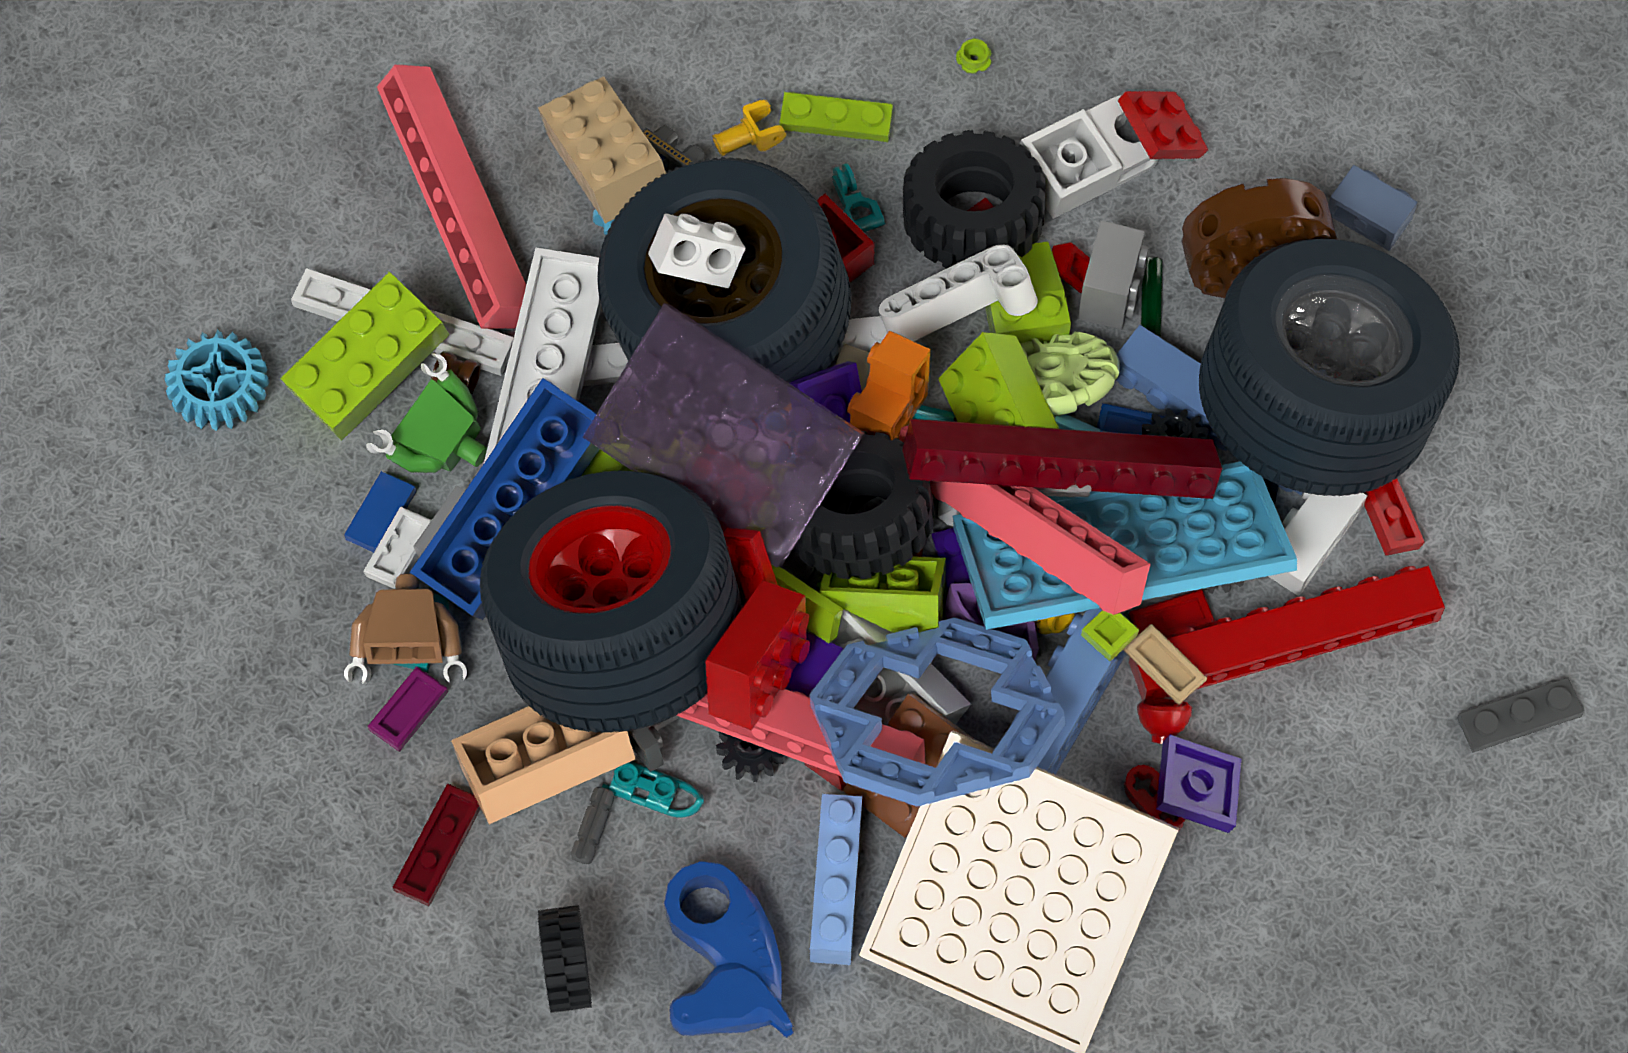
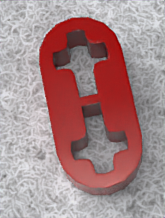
(1141, 798)

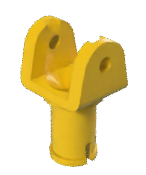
(747, 131)

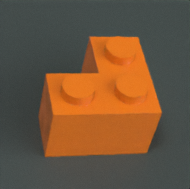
(893, 388)

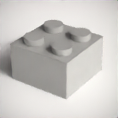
(1113, 275)

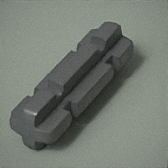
(592, 825)

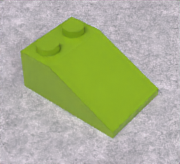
(1051, 312)
(895, 601)

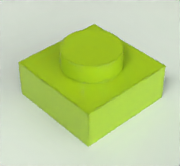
(1109, 633)

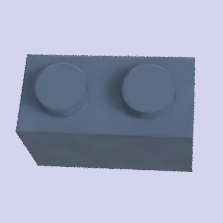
(1372, 207)

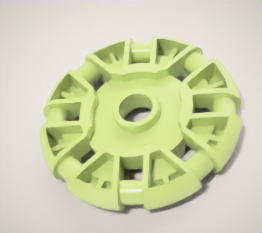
(1072, 369)

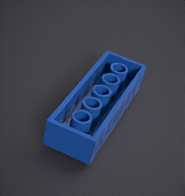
(532, 456)

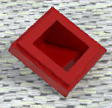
(1071, 264)

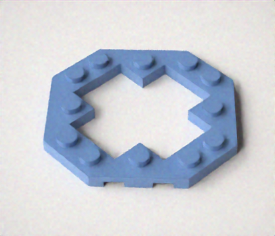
(963, 767)

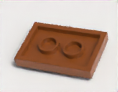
(926, 723)

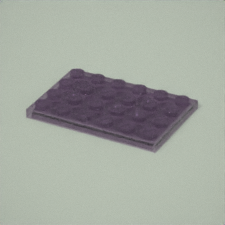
(724, 431)

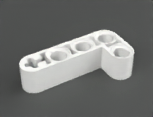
(959, 291)

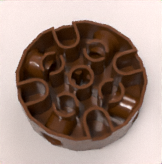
(1242, 224)

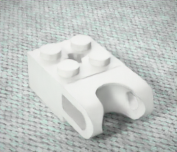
(1086, 156)

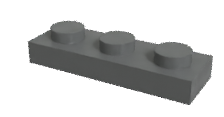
(1520, 715)

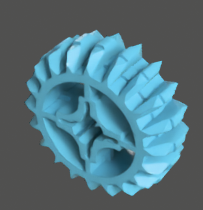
(189, 375)

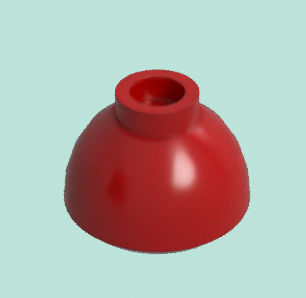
(1163, 717)

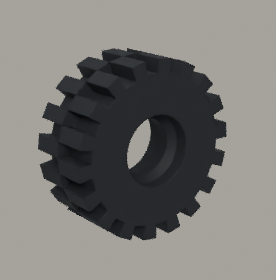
(564, 958)

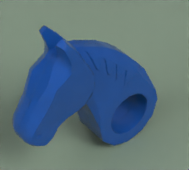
(742, 947)

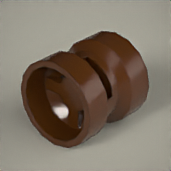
(467, 371)

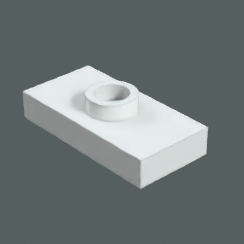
(396, 551)

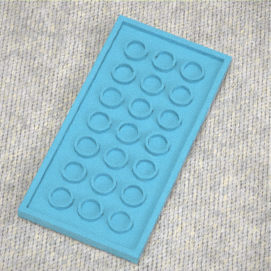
(1183, 539)

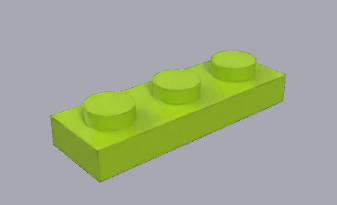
(836, 116)

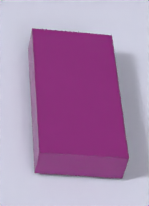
(407, 709)

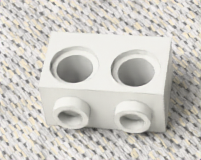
(694, 256)

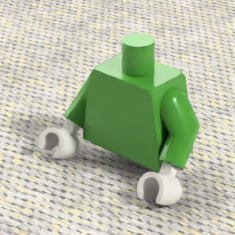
(436, 428)

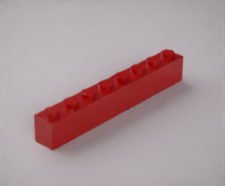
(1305, 628)

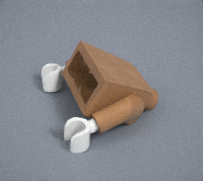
(404, 629)

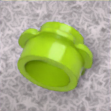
(976, 48)

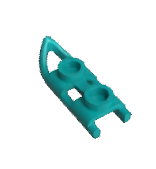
(661, 790)

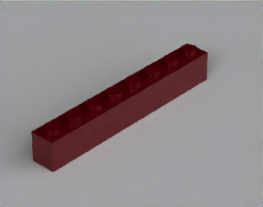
(1061, 459)

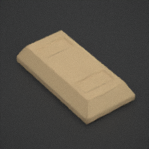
(1165, 664)

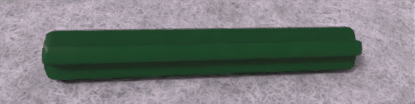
(1152, 296)

